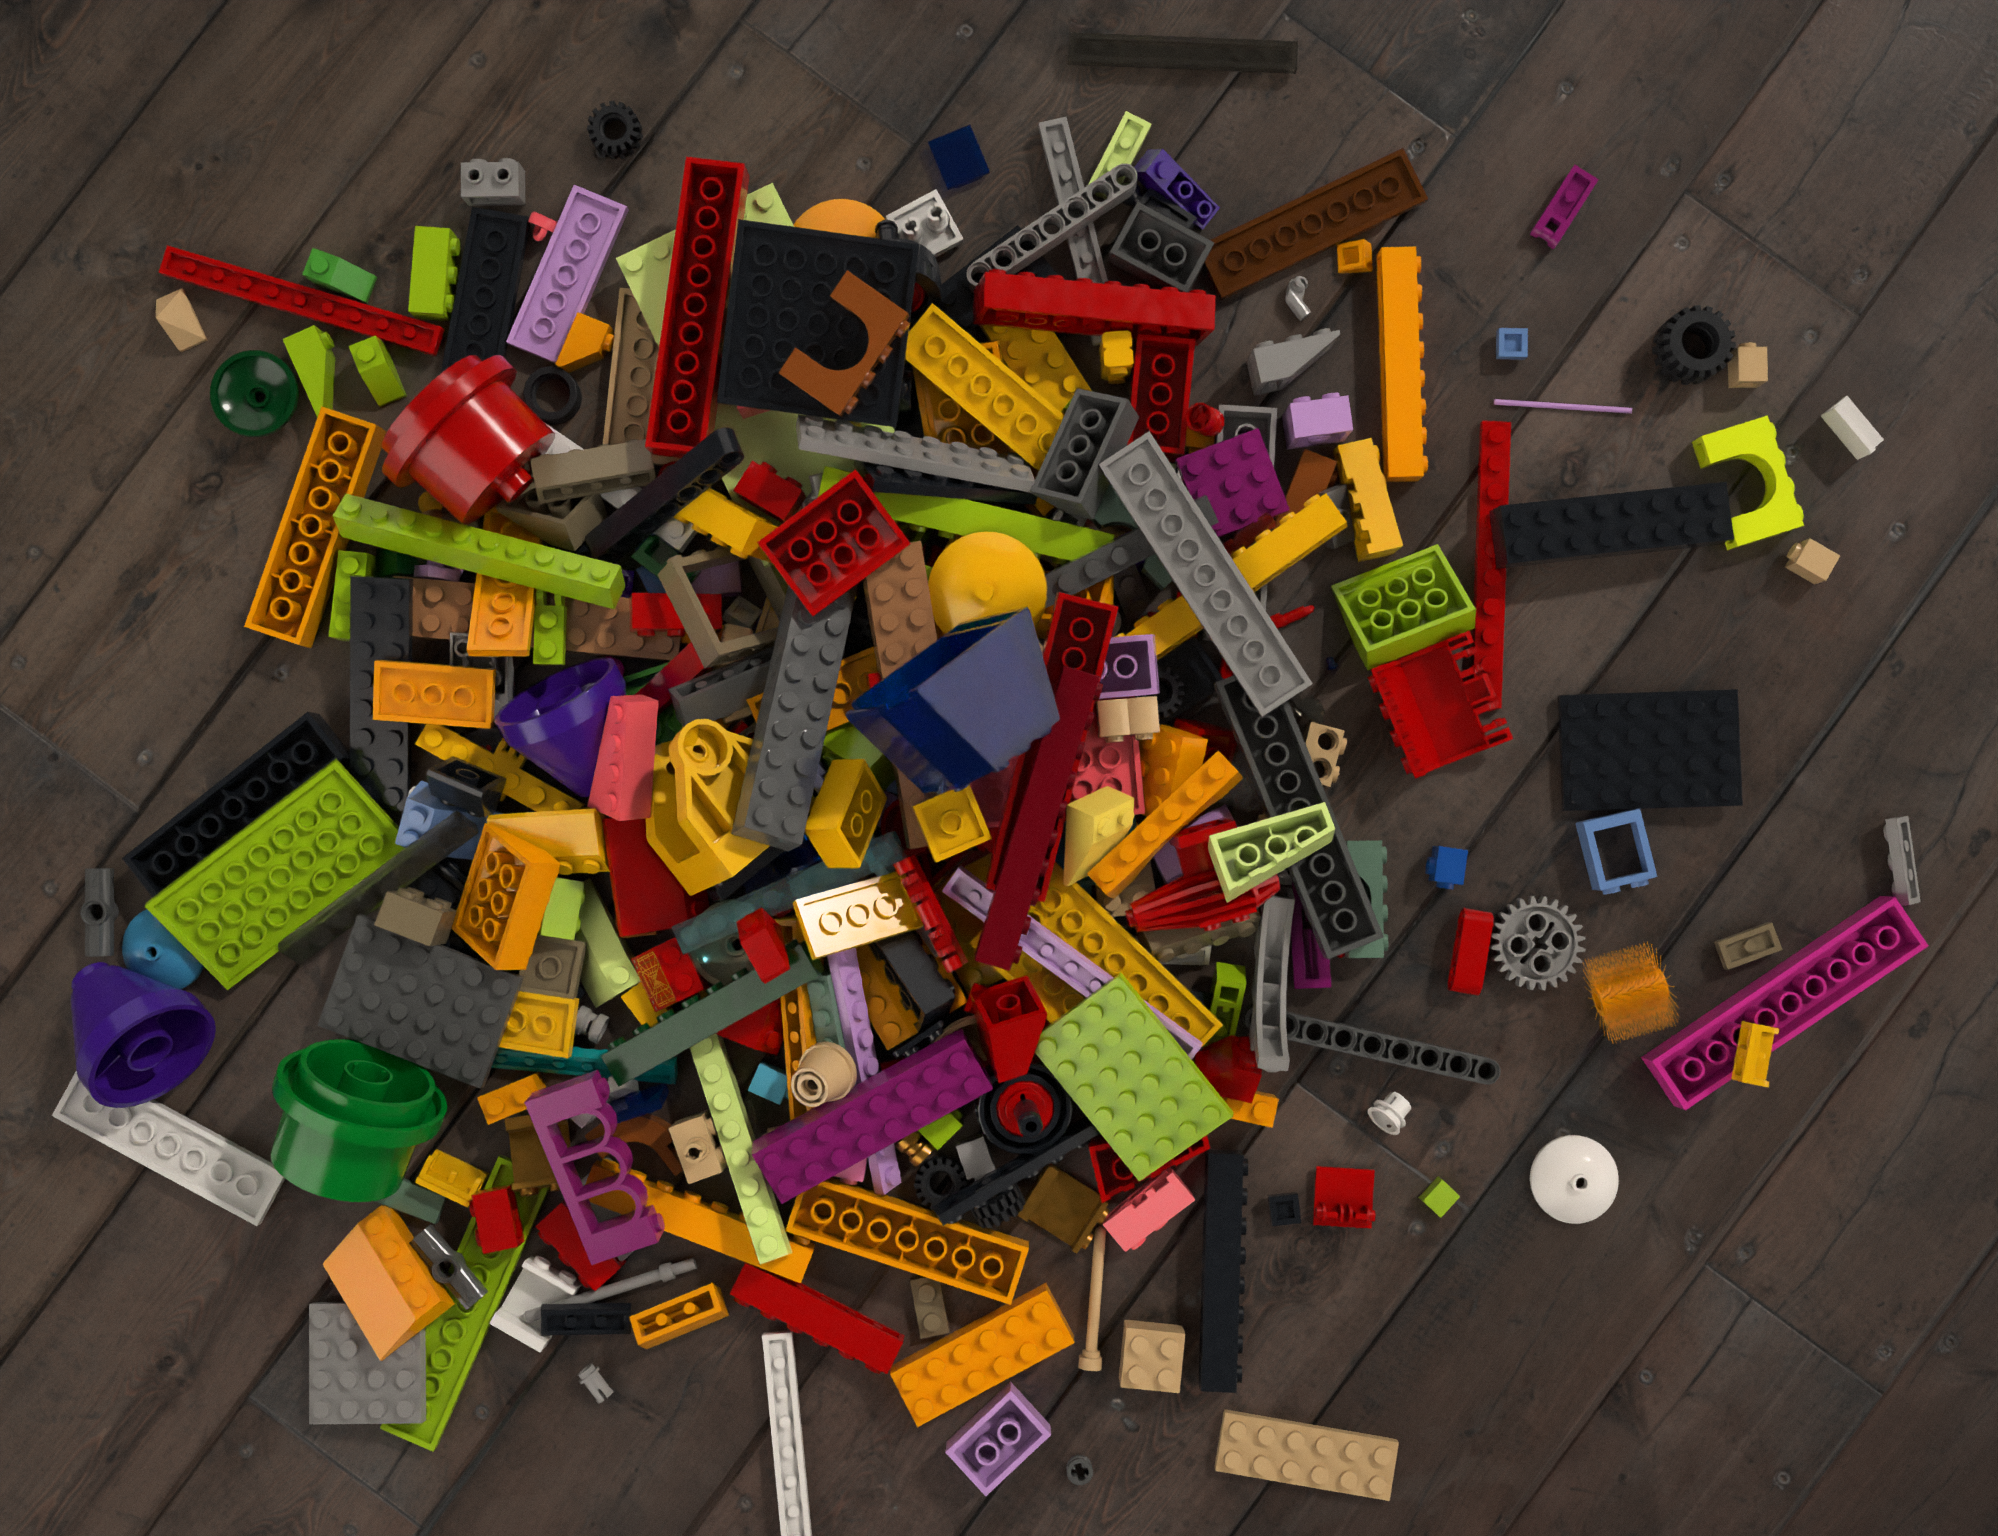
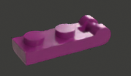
(1564, 205)

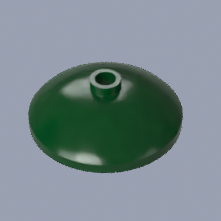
(241, 382)

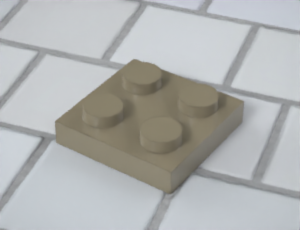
(554, 967)

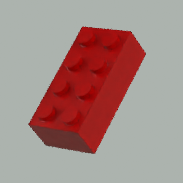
(1162, 390)

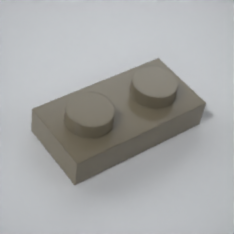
(1748, 945)
(929, 1307)

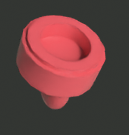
(542, 225)

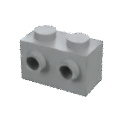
(492, 182)

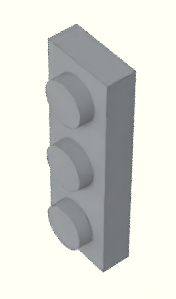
(1902, 860)

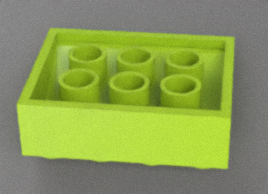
(1404, 606)

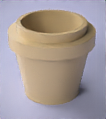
(823, 1074)

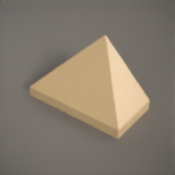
(179, 320)

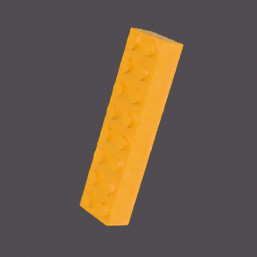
(308, 541)
(910, 1238)

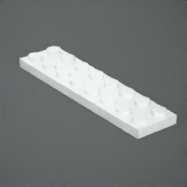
(177, 1150)

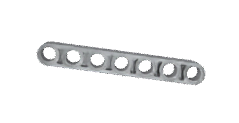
(1058, 216)

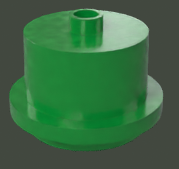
(351, 1119)

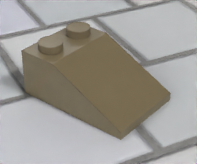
(557, 522)

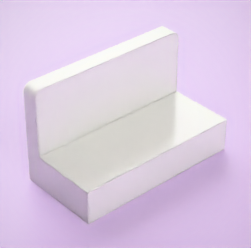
(1852, 428)

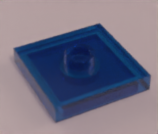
(640, 1102)

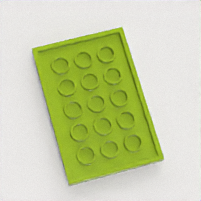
(1131, 1077)

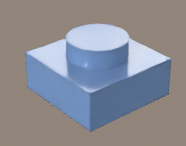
(1512, 343)

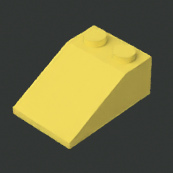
(1093, 829)

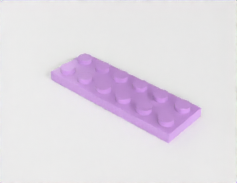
(567, 273)

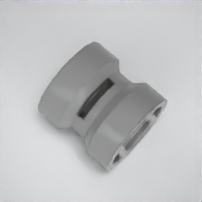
(591, 1024)

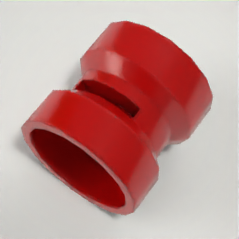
(1204, 419)

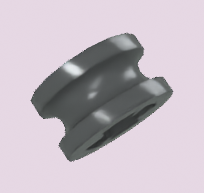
(1073, 1476)

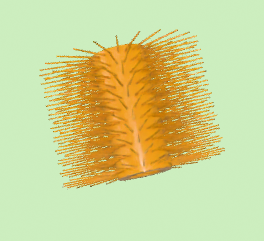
(1630, 992)

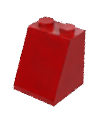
(1009, 1026)

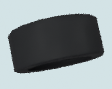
(539, 377)

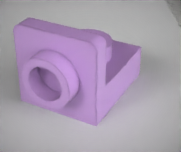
(437, 571)

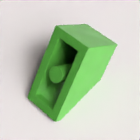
(339, 275)

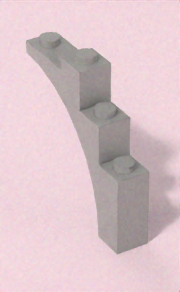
(1269, 983)

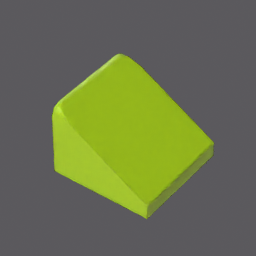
(1439, 1196)

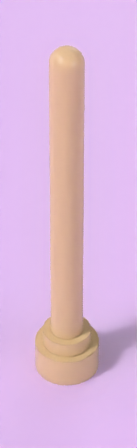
(1090, 1358)

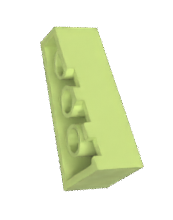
(1266, 847)

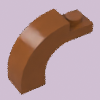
(647, 1130)

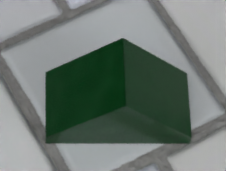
(396, 564)

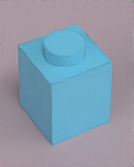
(770, 1083)

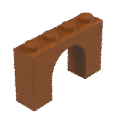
(883, 322)

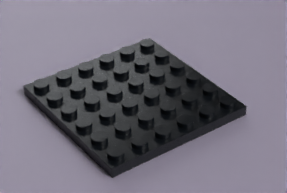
(785, 302)

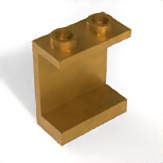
(528, 1157)
(1064, 1207)

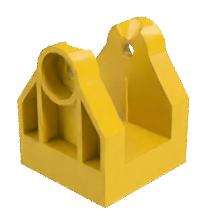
(699, 804)

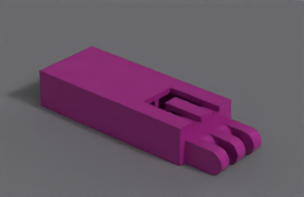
(1309, 965)

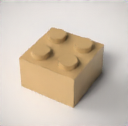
(1151, 1356)

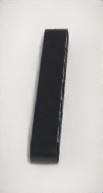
(665, 496)

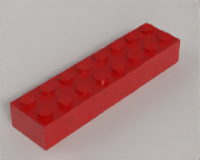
(1091, 307)

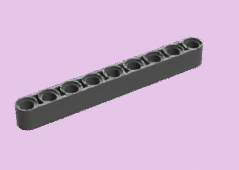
(1384, 1044)

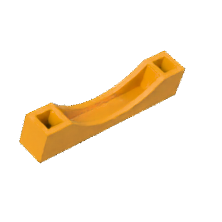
(1134, 852)

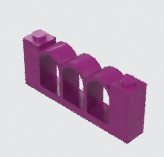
(619, 1234)

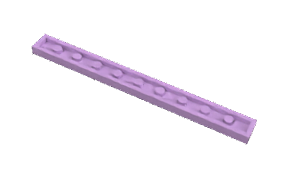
(1053, 951)
(861, 1047)

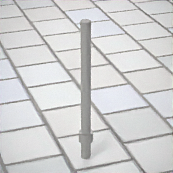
(665, 1273)

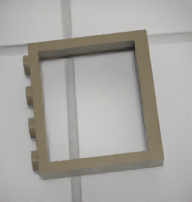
(694, 618)

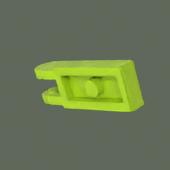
(549, 630)

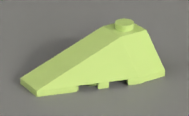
(607, 958)

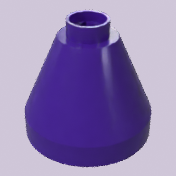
(563, 721)
(135, 1034)

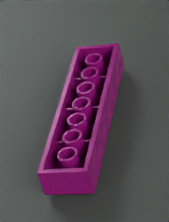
(871, 1116)

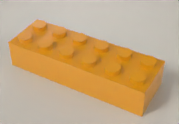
(981, 1354)

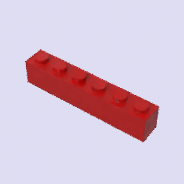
(818, 1316)

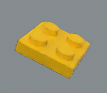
(951, 823)

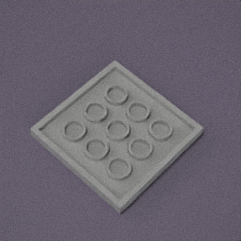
(349, 1379)

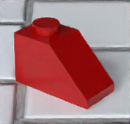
(763, 944)

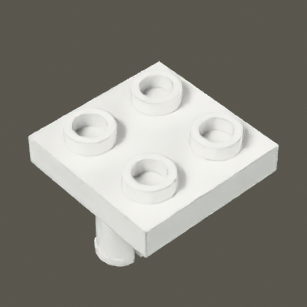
(927, 223)

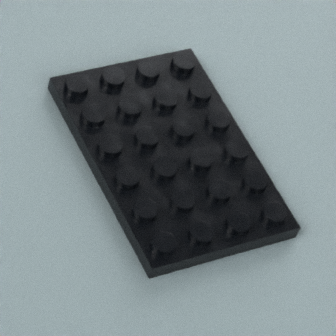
(1650, 750)

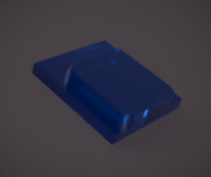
(959, 157)

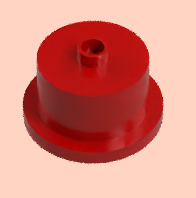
(467, 438)

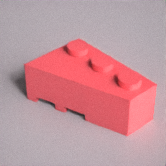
(1148, 1209)

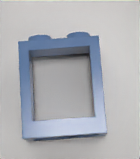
(1591, 855)

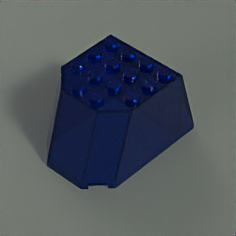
(962, 703)

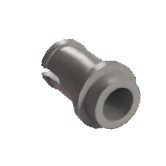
(594, 1382)

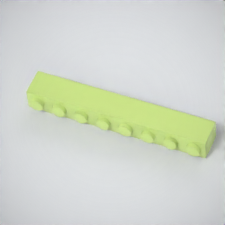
(736, 1141)

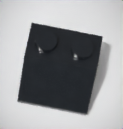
(466, 786)

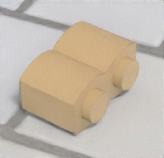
(1127, 717)

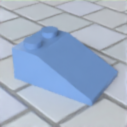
(425, 811)

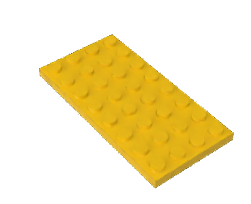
(1098, 936)

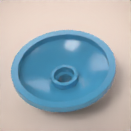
(172, 963)

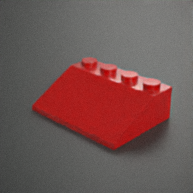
(834, 543)
(642, 885)

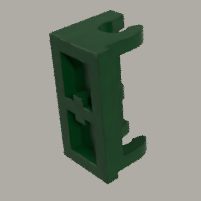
(655, 553)

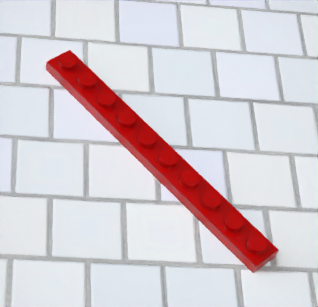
(301, 300)
(1489, 581)

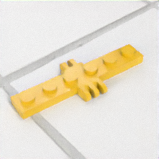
(519, 783)

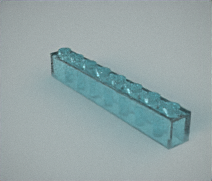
(781, 894)

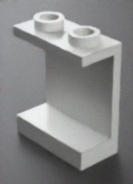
(534, 1286)

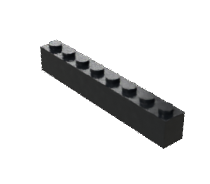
(1221, 1271)

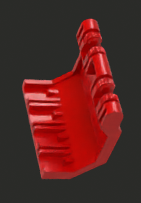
(1435, 706)
(930, 913)

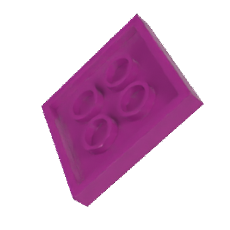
(1236, 480)

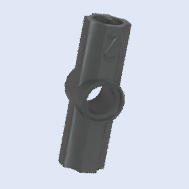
(99, 932)
(434, 1252)

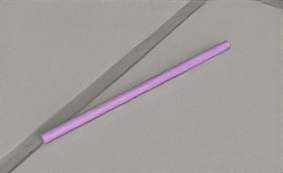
(1562, 406)

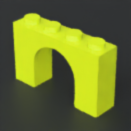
(1756, 444)

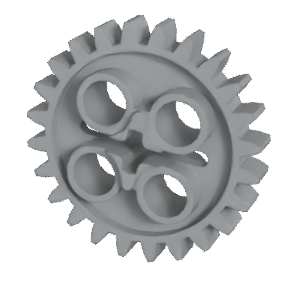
(1556, 959)

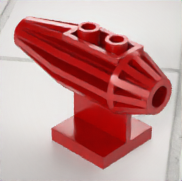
(1196, 895)

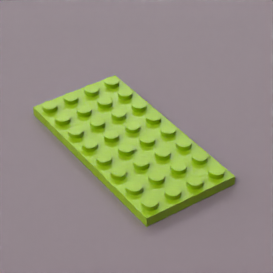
(277, 874)

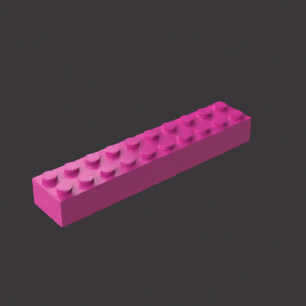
(1787, 998)

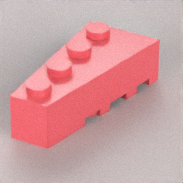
(626, 759)

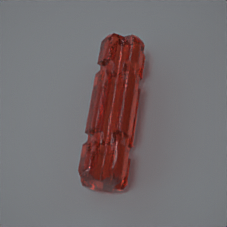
(1249, 533)

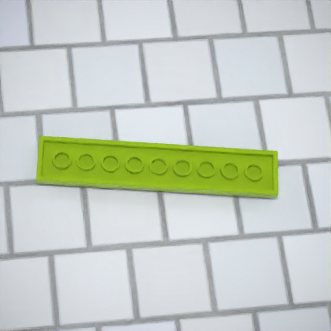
(459, 1333)

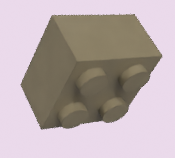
(416, 917)

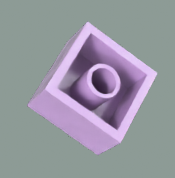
(1317, 421)

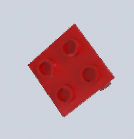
(1344, 1197)

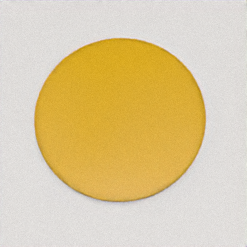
(428, 502)

